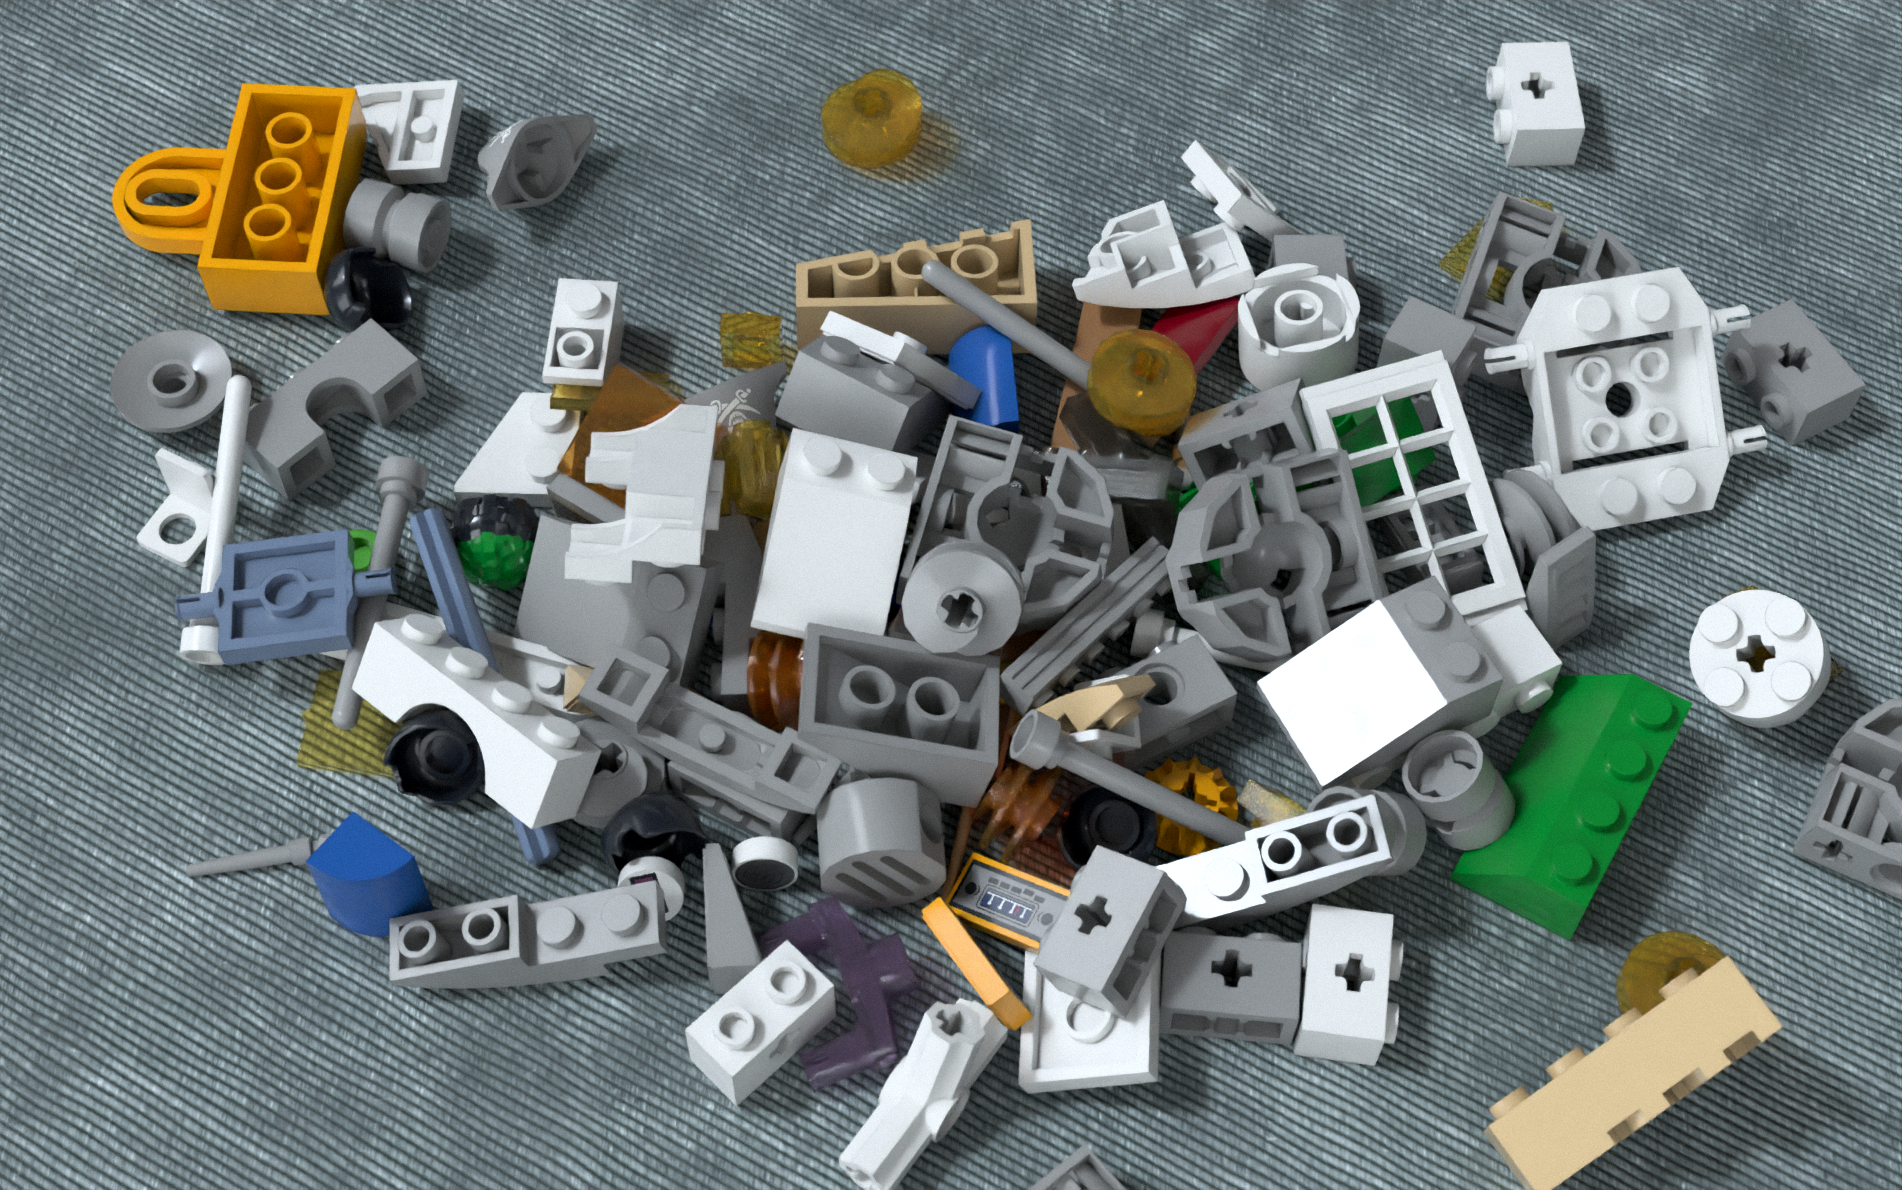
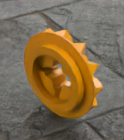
(1210, 791)

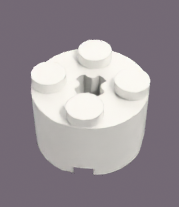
(1298, 327)
(1730, 635)

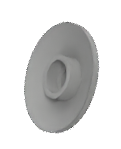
(165, 363)

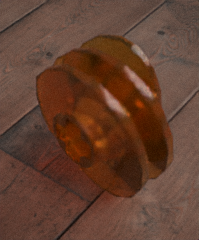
(775, 680)
(1019, 805)

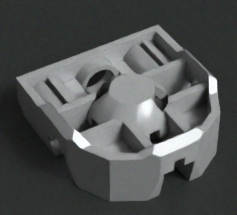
(1523, 241)
(1076, 508)
(1283, 537)
(1866, 782)

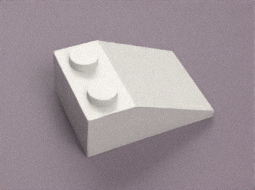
(834, 536)

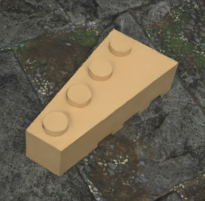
(894, 297)
(1630, 1077)

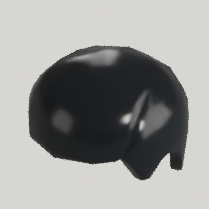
(365, 288)
(436, 758)
(1107, 820)
(653, 827)

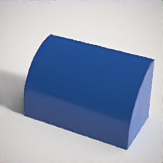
(987, 362)
(367, 878)

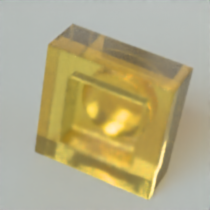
(750, 340)
(1268, 804)

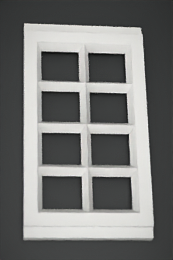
(1398, 381)

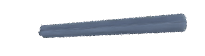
(466, 628)

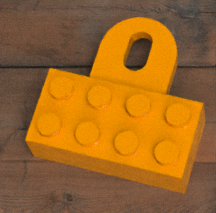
(264, 204)

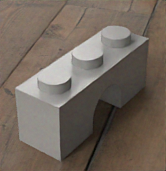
(359, 374)

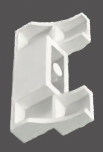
(669, 496)

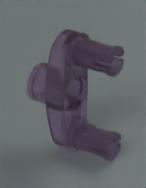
(872, 979)

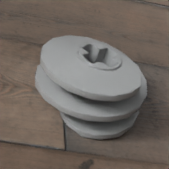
(1530, 516)
(937, 582)
(621, 773)

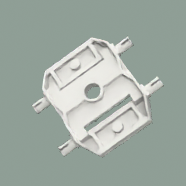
(1670, 390)

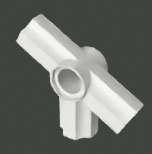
(924, 1092)

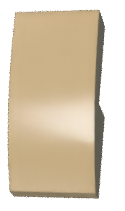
(1097, 706)

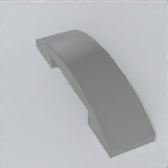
(705, 735)

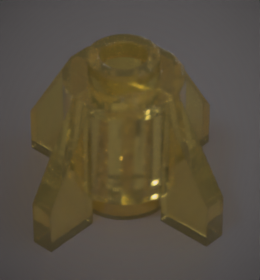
(751, 467)

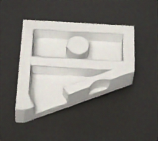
(413, 127)
(1237, 197)
(521, 452)

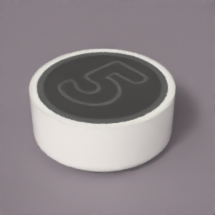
(765, 863)

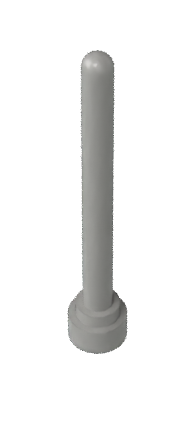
(1012, 326)
(400, 486)
(1043, 743)

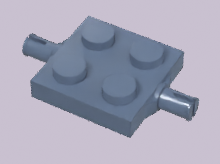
(286, 596)

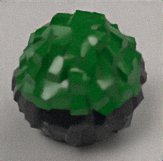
(495, 540)

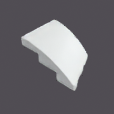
(1149, 267)

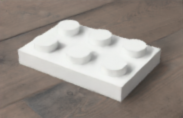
(1082, 1045)

